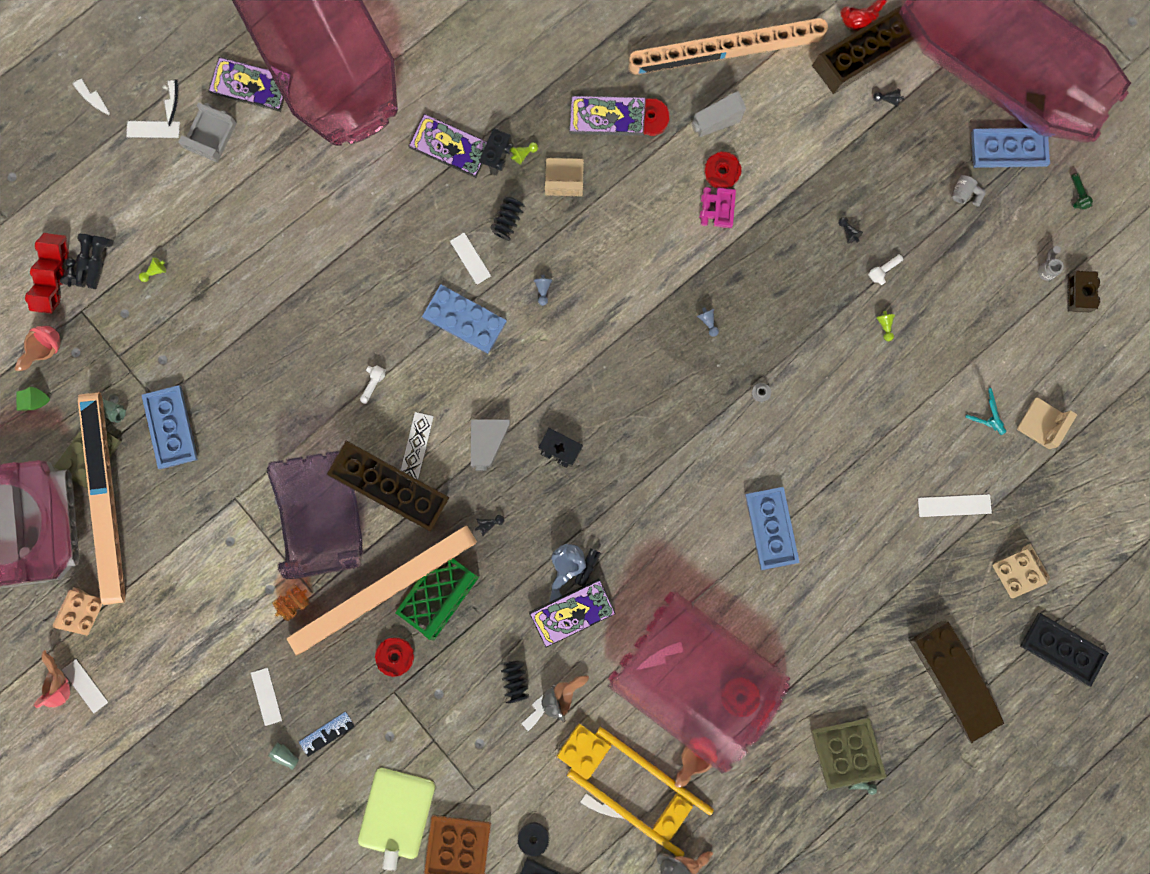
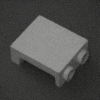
(209, 132)

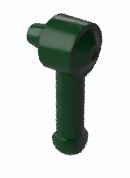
(1084, 200)

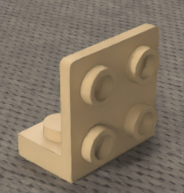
(564, 177)
(1046, 424)
(1021, 572)

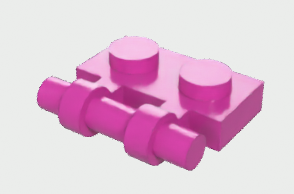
(724, 207)

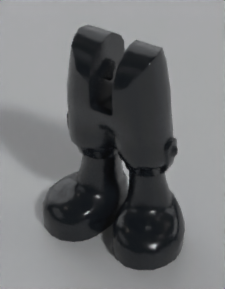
(89, 268)

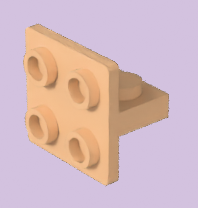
(78, 612)

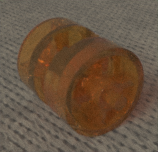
(288, 605)

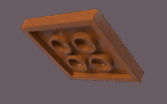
(457, 846)

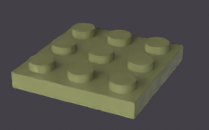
(848, 754)

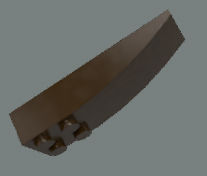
(863, 51)
(387, 485)
(957, 680)

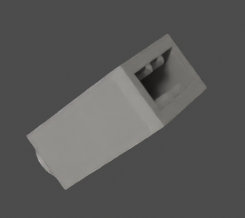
(719, 115)
(486, 441)

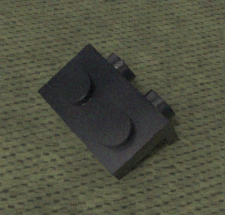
(495, 151)

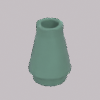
(114, 411)
(283, 756)

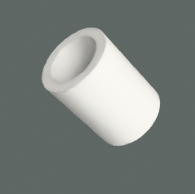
(390, 860)

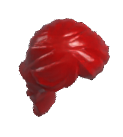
(859, 18)

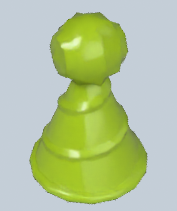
(520, 153)
(155, 267)
(886, 322)

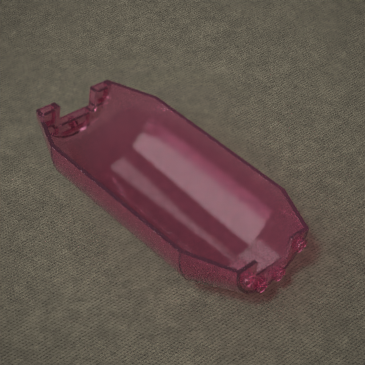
(1020, 49)
(326, 64)

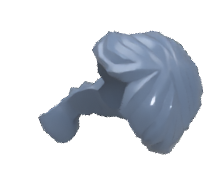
(568, 562)

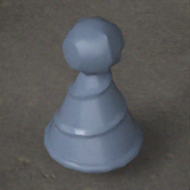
(543, 286)
(708, 318)

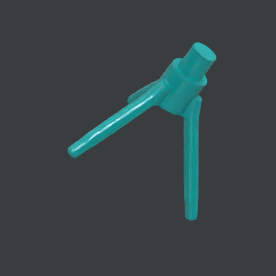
(994, 421)

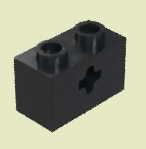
(553, 438)

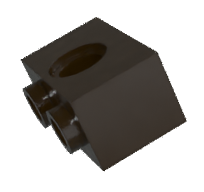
(1076, 298)

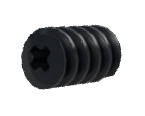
(506, 217)
(515, 681)

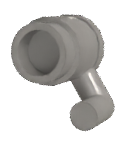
(964, 190)
(1052, 266)

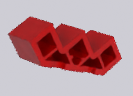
(47, 272)

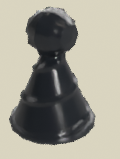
(890, 97)
(852, 233)
(69, 275)
(485, 525)

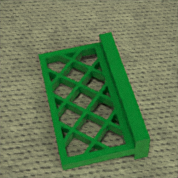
(447, 608)

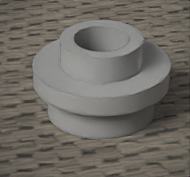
(761, 398)

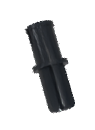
(590, 561)

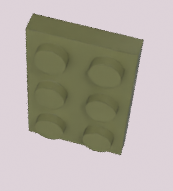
(74, 459)

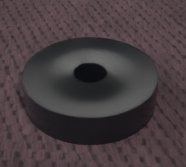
(528, 847)

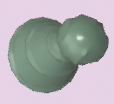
(871, 789)

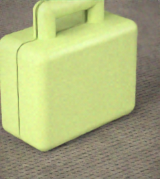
(396, 812)

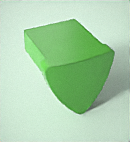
(31, 399)

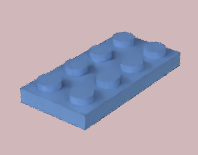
(1009, 148)
(464, 319)
(169, 427)
(772, 528)

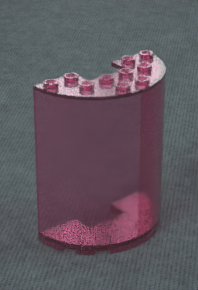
(700, 683)

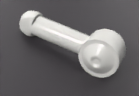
(878, 273)
(376, 375)

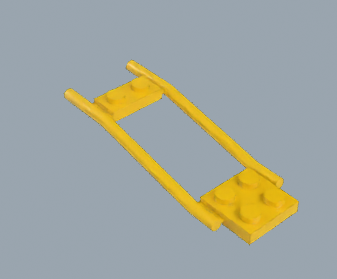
(584, 753)

